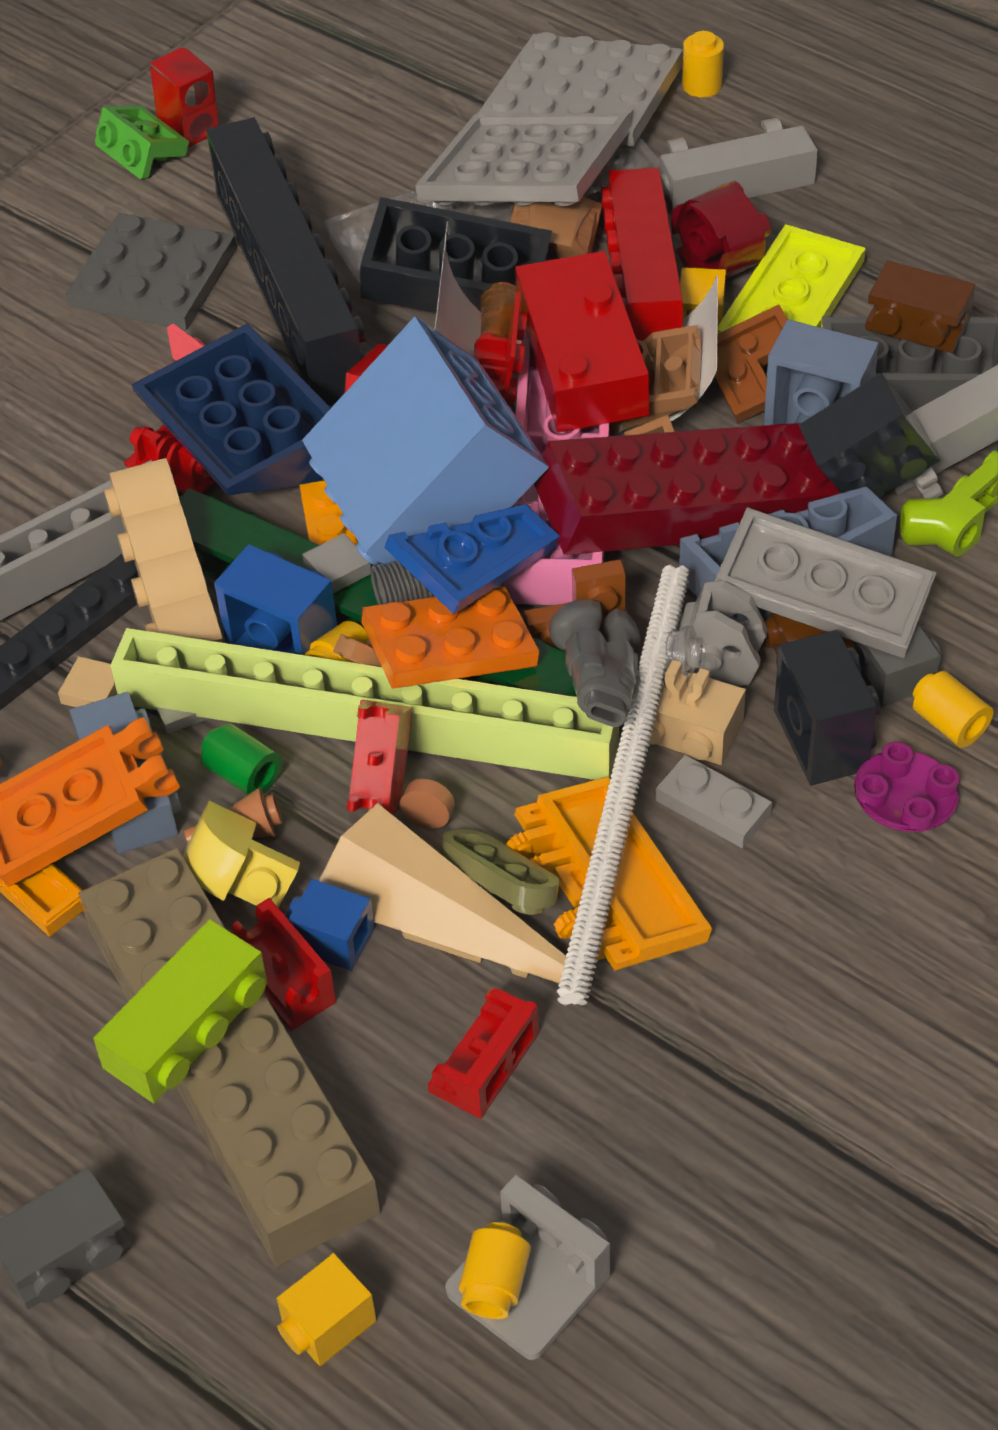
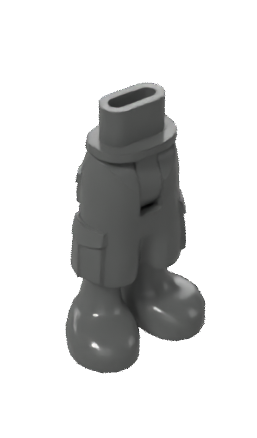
(599, 660)

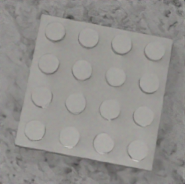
(586, 77)
(524, 158)

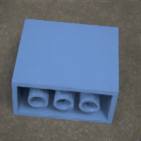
(420, 443)

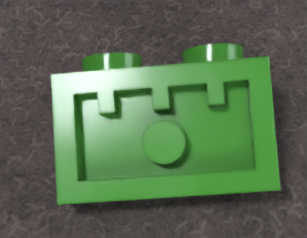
(136, 138)

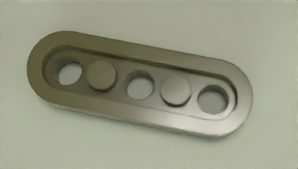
(501, 870)

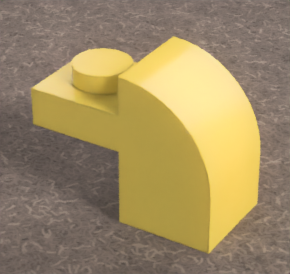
(231, 862)

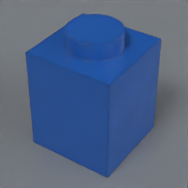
(333, 922)

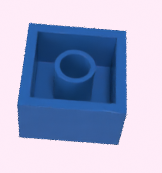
(273, 603)

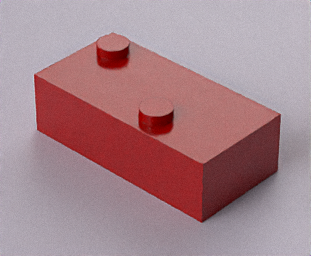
(582, 342)

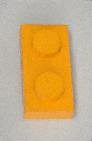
(322, 514)

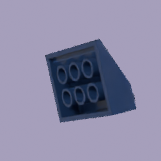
(238, 412)

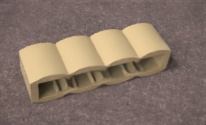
(162, 552)

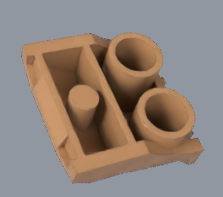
(571, 225)
(673, 371)

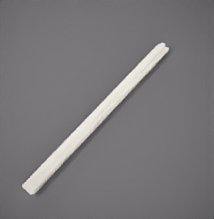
(621, 791)

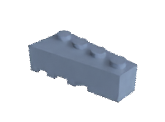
(849, 516)

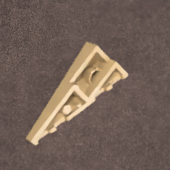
(433, 899)

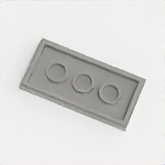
(827, 582)

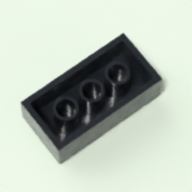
(407, 253)

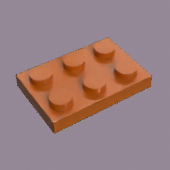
(430, 644)

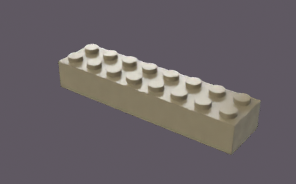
(249, 1091)

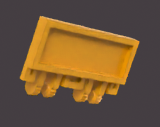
(649, 904)

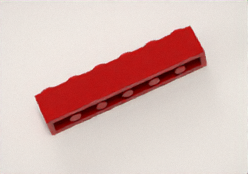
(642, 250)

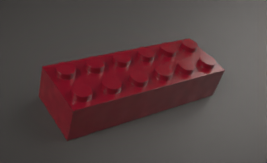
(673, 484)

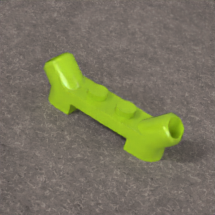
(957, 518)

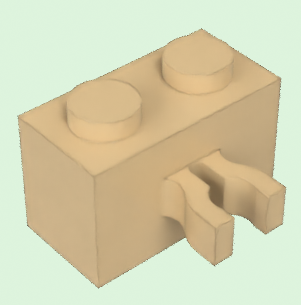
(698, 714)

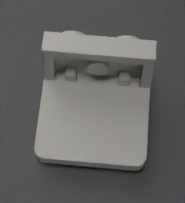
(562, 1272)

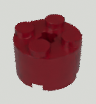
(721, 230)

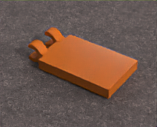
(79, 796)

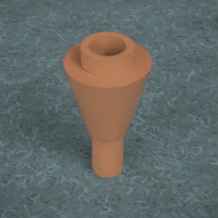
(258, 808)

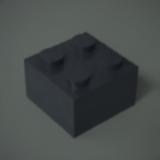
(869, 440)
(825, 706)

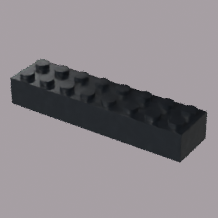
(285, 257)

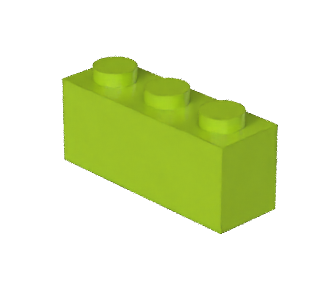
(181, 1011)

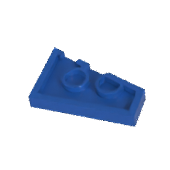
(473, 557)

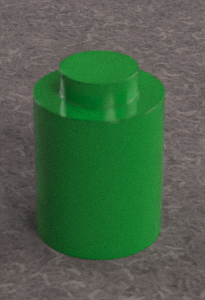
(240, 759)

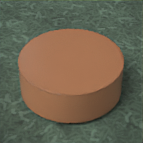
(427, 803)

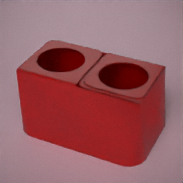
(170, 101)

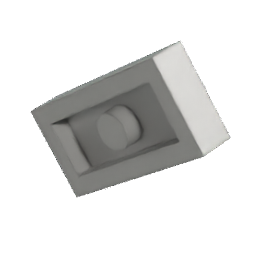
(713, 801)

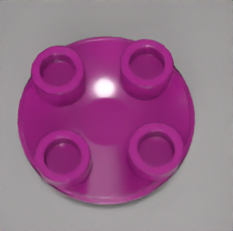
(906, 789)

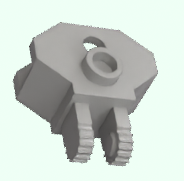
(728, 642)

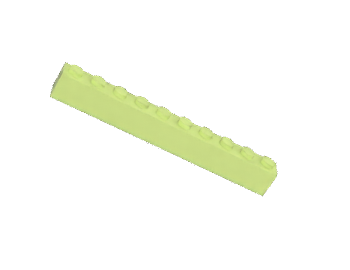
(324, 695)

